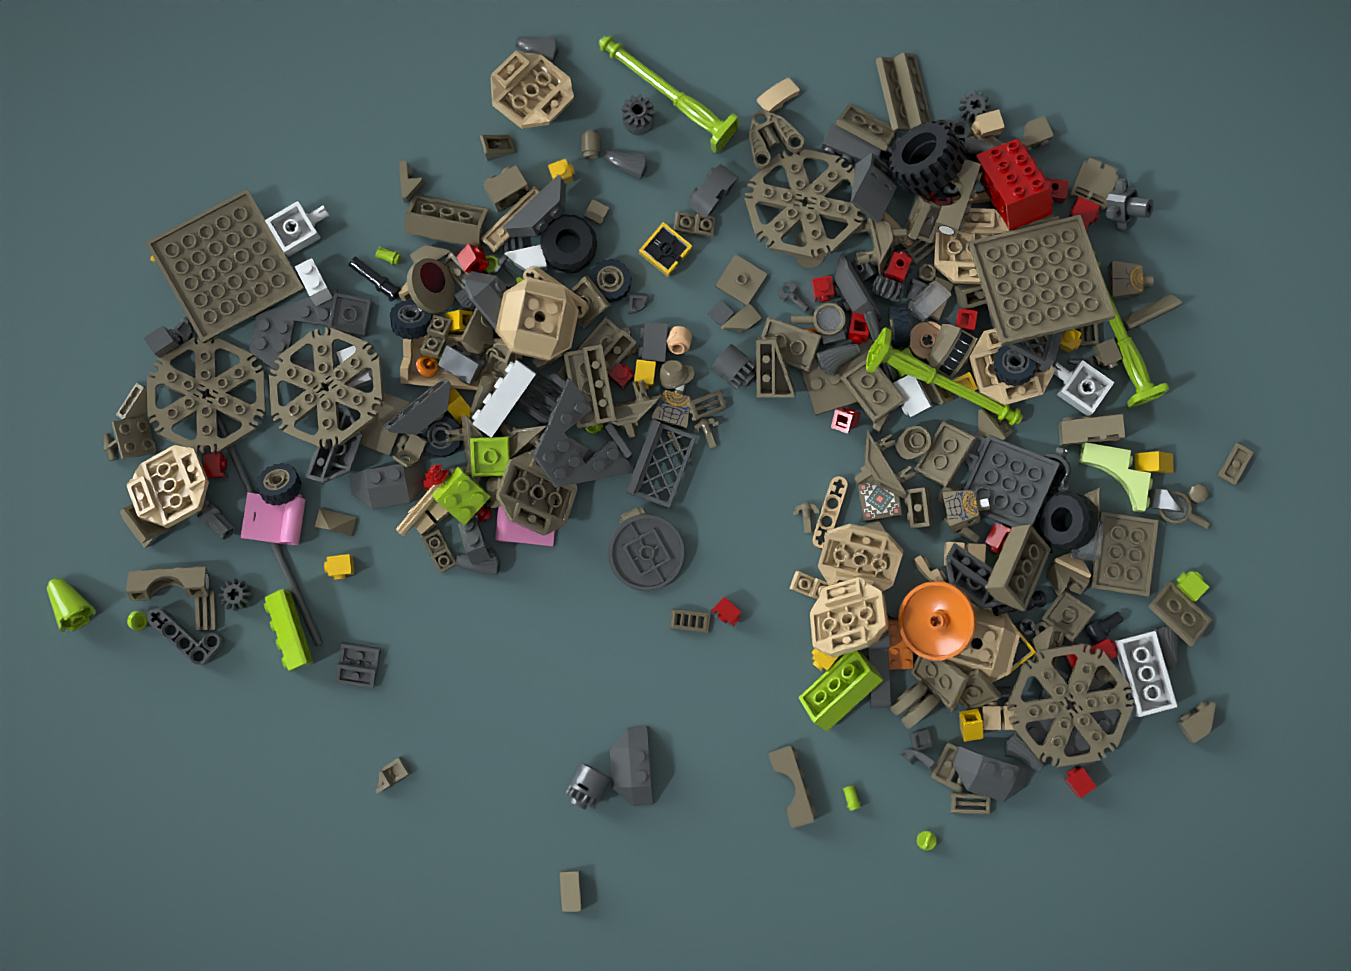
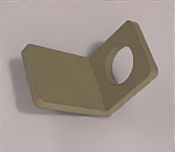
(412, 451)

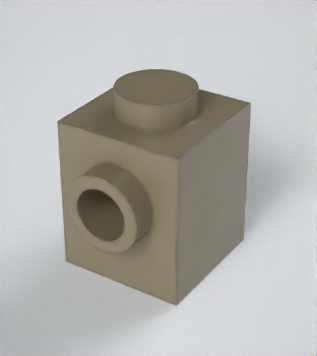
(1107, 354)

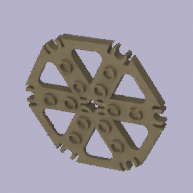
(792, 201)
(338, 391)
(206, 412)
(1052, 708)

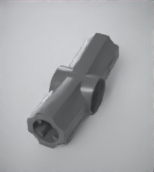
(213, 518)

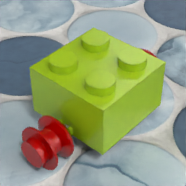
(459, 494)

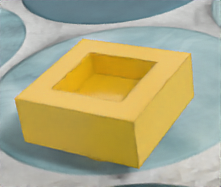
(967, 381)

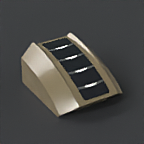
(951, 350)

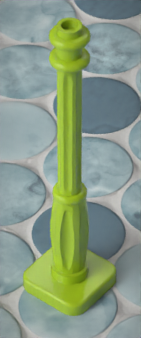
(721, 130)
(883, 352)
(1134, 363)

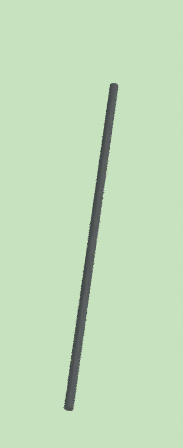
(275, 546)

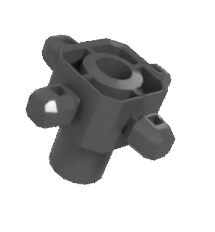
(1125, 204)

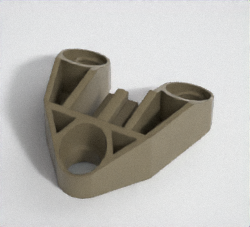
(784, 131)

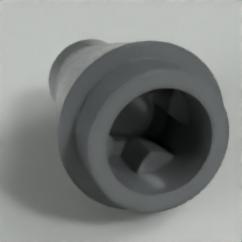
(975, 146)

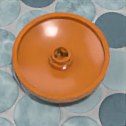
(937, 620)

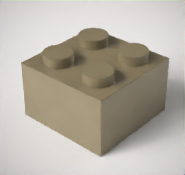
(506, 188)

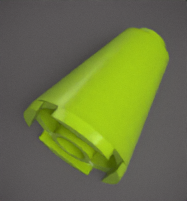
(68, 605)

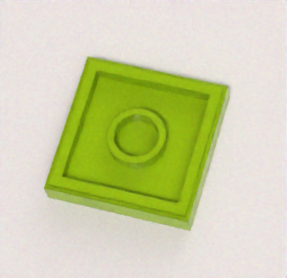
(489, 455)

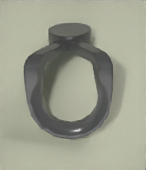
(501, 263)

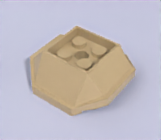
(528, 74)
(952, 253)
(532, 338)
(990, 386)
(153, 485)
(841, 558)
(848, 617)
(998, 646)

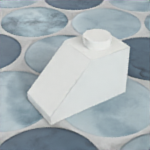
(528, 257)

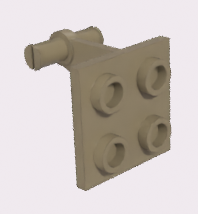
(132, 438)

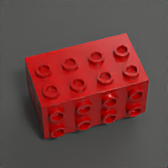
(1015, 184)

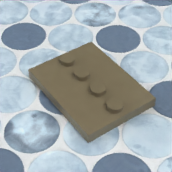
(828, 391)
(1125, 555)

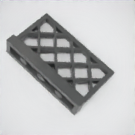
(1047, 349)
(646, 456)

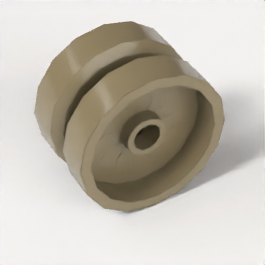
(915, 706)

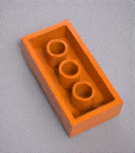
(899, 653)

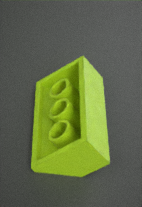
(288, 630)
(840, 689)

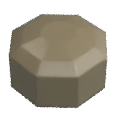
(926, 273)
(1197, 493)

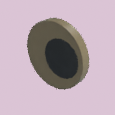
(431, 285)

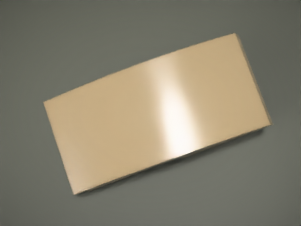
(777, 95)
(923, 566)
(807, 585)

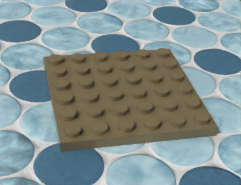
(224, 265)
(1041, 280)

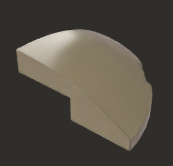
(496, 359)

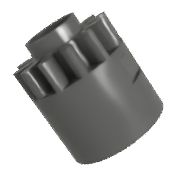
(640, 123)
(734, 367)
(587, 786)

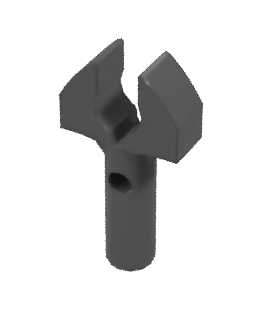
(792, 296)

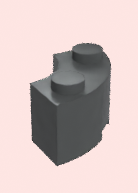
(712, 191)

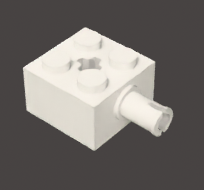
(304, 223)
(1073, 392)

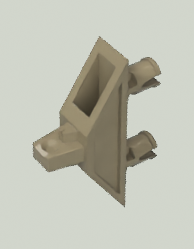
(883, 242)
(629, 412)
(468, 431)
(521, 439)
(878, 470)

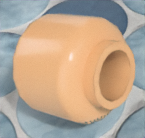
(679, 340)

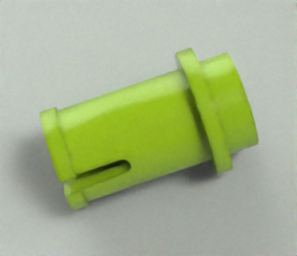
(389, 256)
(851, 797)

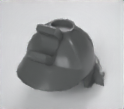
(1060, 482)

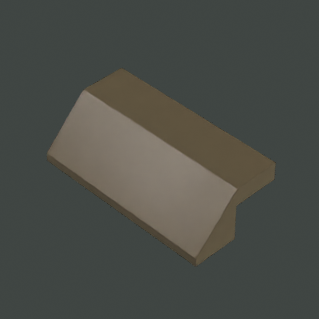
(903, 91)
(614, 341)
(590, 376)

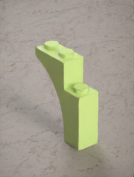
(1116, 463)

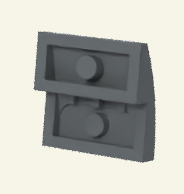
(540, 398)
(357, 665)

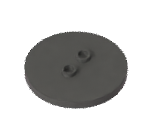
(646, 552)

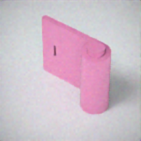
(273, 523)
(510, 532)

